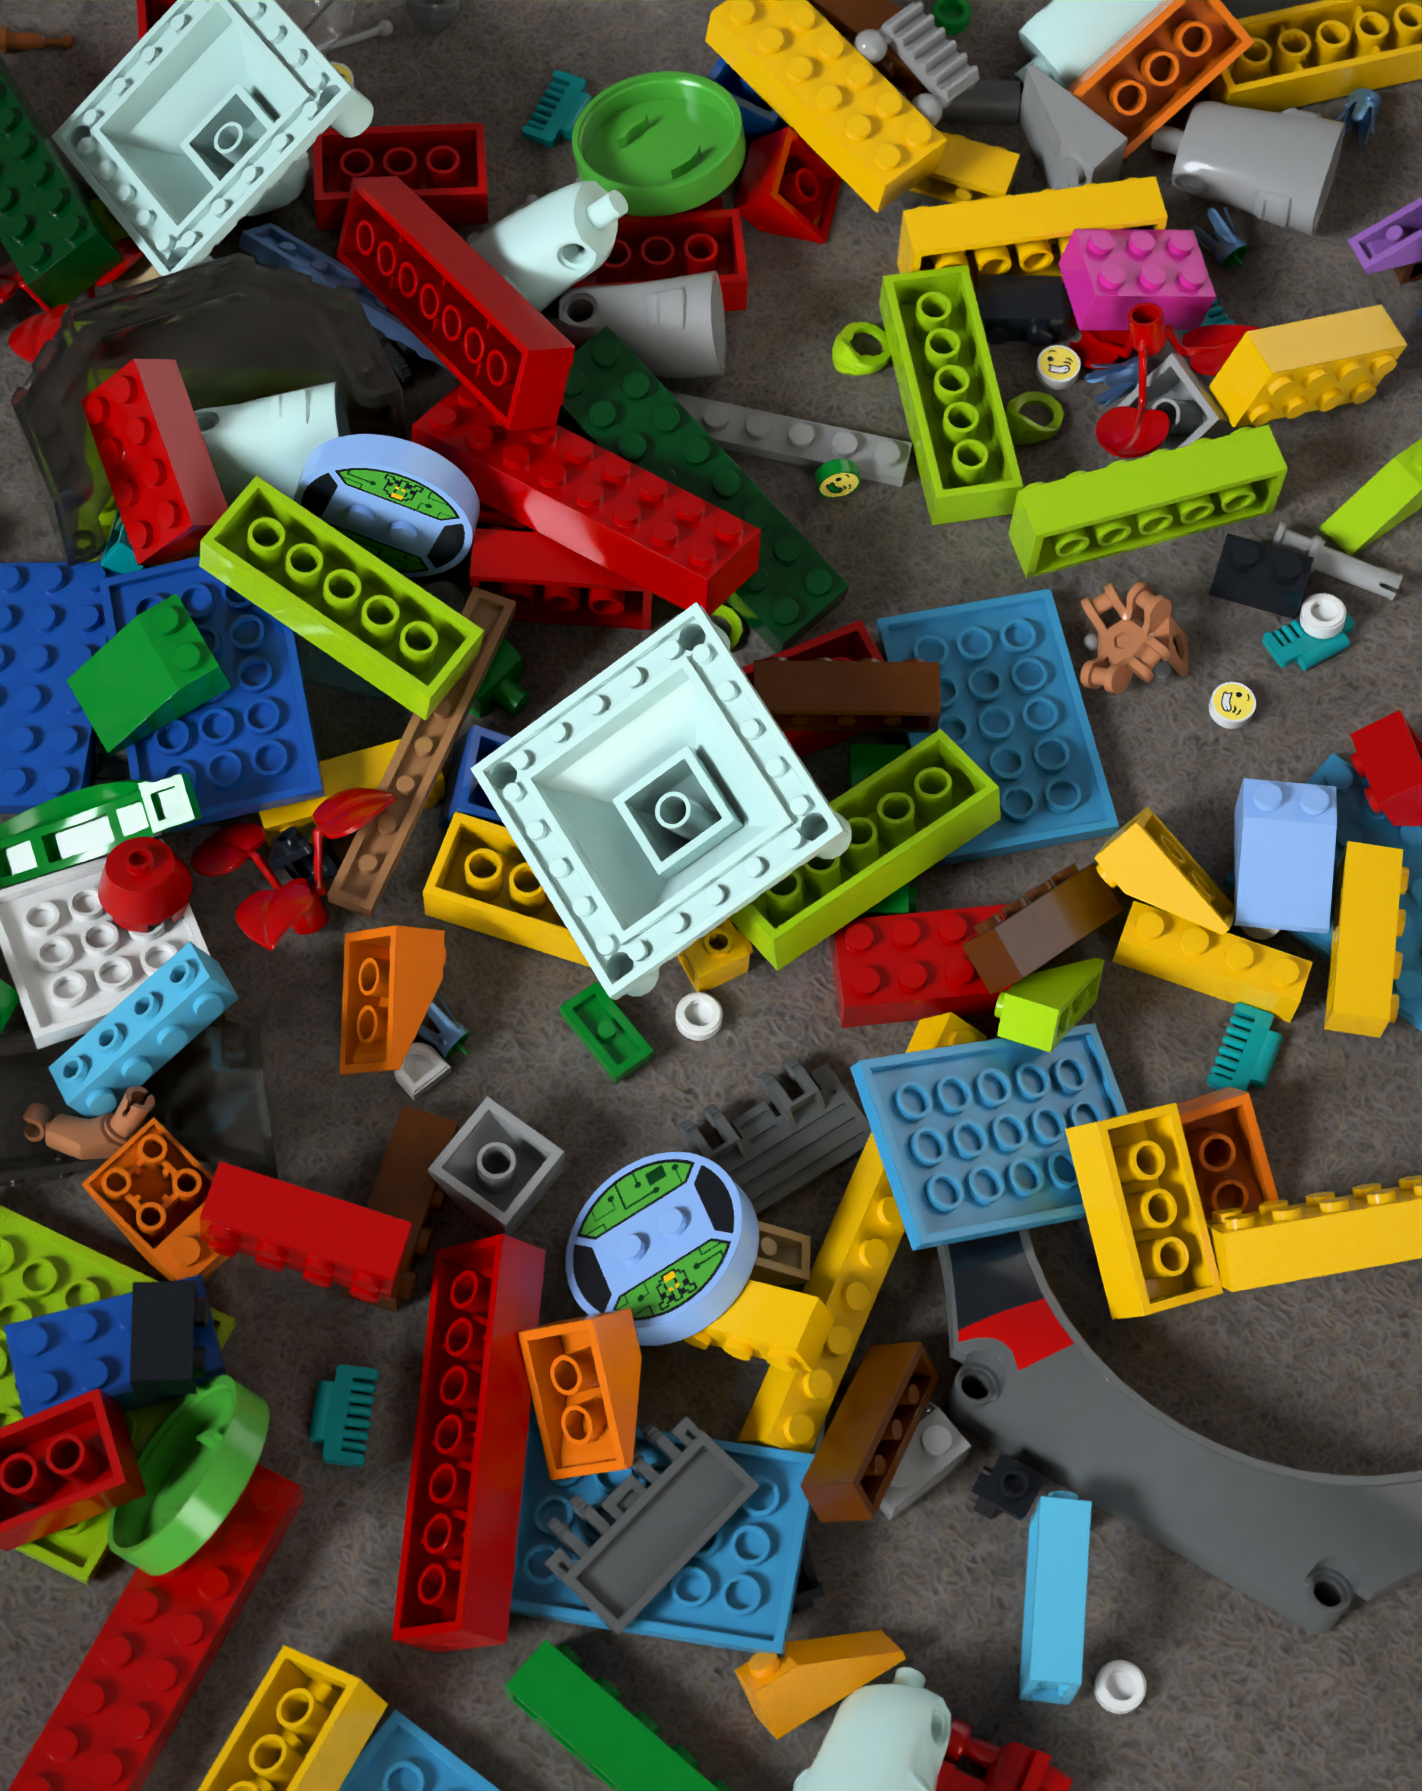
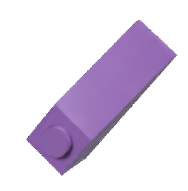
(1391, 241)

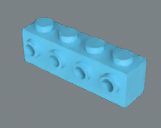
(143, 1032)

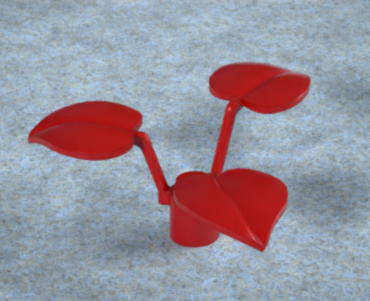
(34, 331)
(1140, 431)
(297, 903)

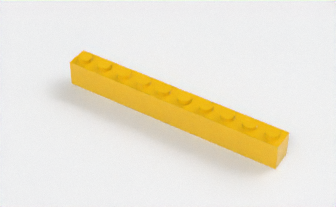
(847, 1281)

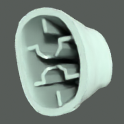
(1076, 33)
(554, 240)
(271, 436)
(883, 1740)

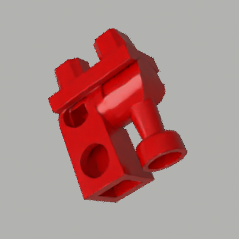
(1008, 1767)

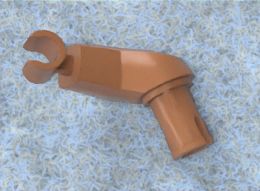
(89, 1137)

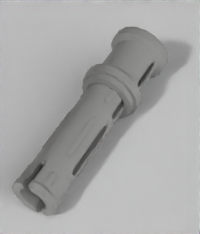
(1338, 563)

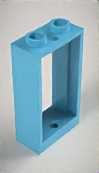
(1055, 1599)

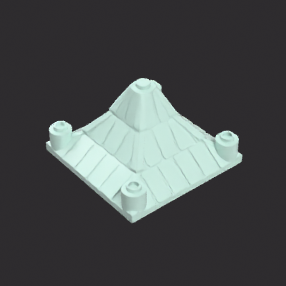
(208, 125)
(658, 802)

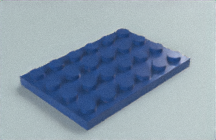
(47, 632)
(248, 744)

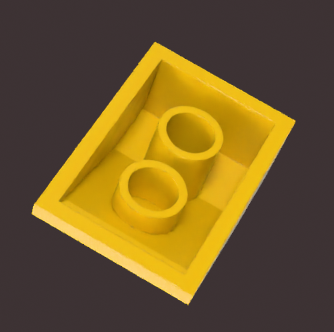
(1161, 872)

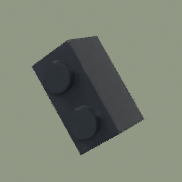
(1020, 307)
(1261, 576)
(165, 1338)

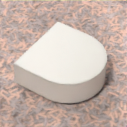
(421, 1070)

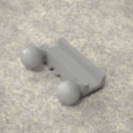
(926, 54)

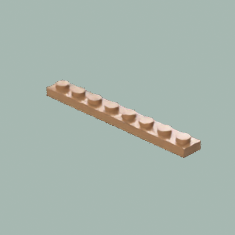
(416, 768)

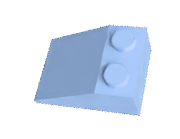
(1284, 855)

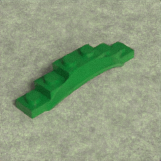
(91, 824)

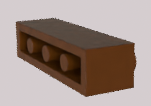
(855, 16)
(850, 694)
(1041, 927)
(409, 1191)
(870, 1432)

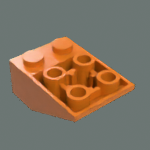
(156, 1201)

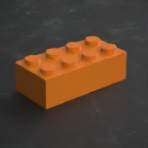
(1160, 66)

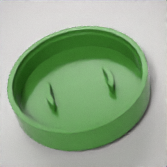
(661, 141)
(191, 1475)

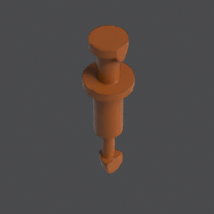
(30, 40)

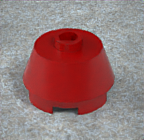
(144, 884)

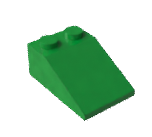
(147, 676)

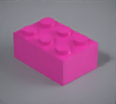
(1120, 268)

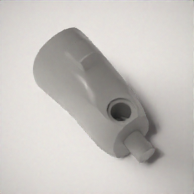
(1257, 160)
(667, 323)

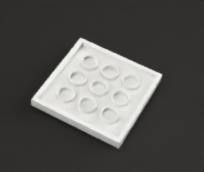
(72, 956)

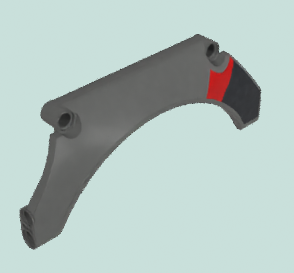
(1071, 1418)

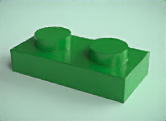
(606, 1032)

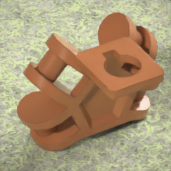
(1129, 643)

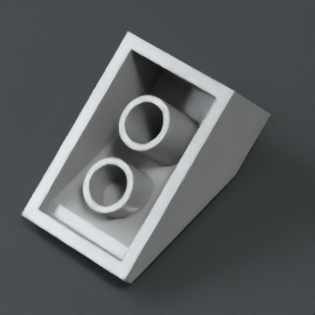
(1067, 136)

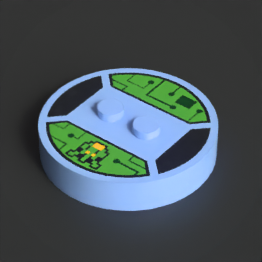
(392, 501)
(665, 1241)

